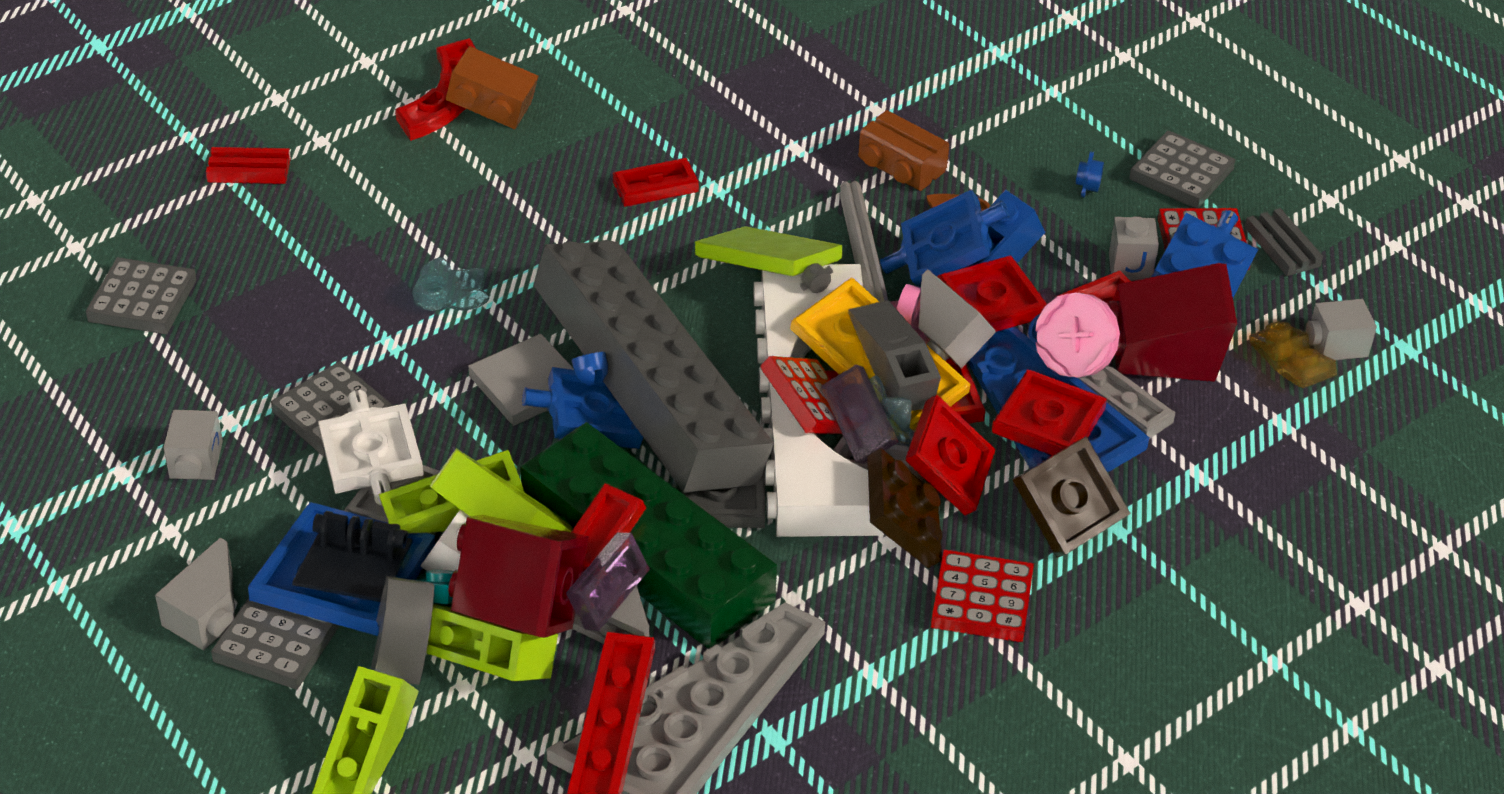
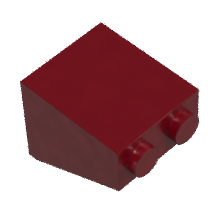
(1175, 323)
(517, 574)

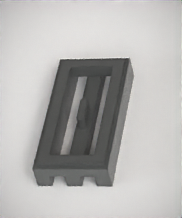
(1289, 240)

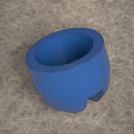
(591, 368)

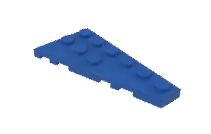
(999, 370)

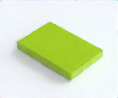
(767, 250)

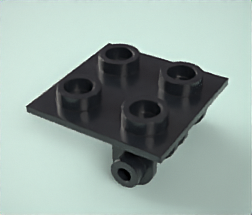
(352, 558)

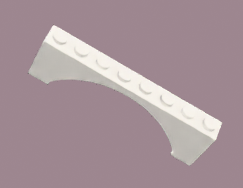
(811, 483)

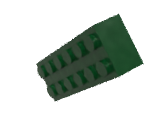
(698, 566)

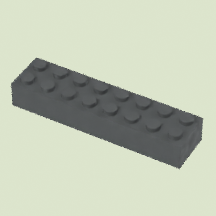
(653, 366)

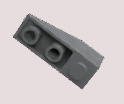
(896, 353)

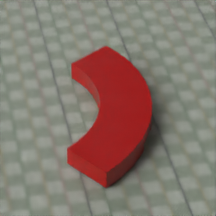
(432, 109)

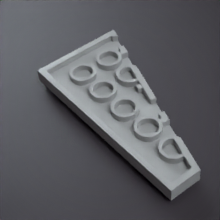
(704, 710)

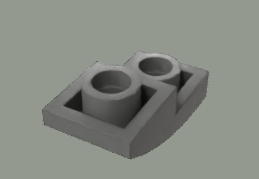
(404, 628)

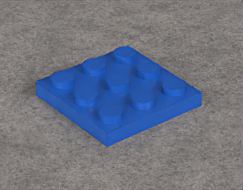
(274, 580)

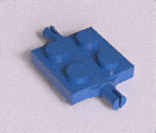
(945, 237)
(1203, 244)
(575, 403)

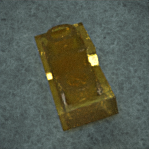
(1291, 356)

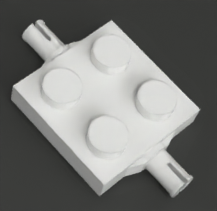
(370, 447)

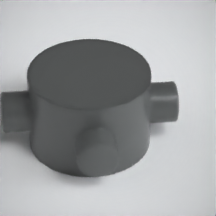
(816, 278)

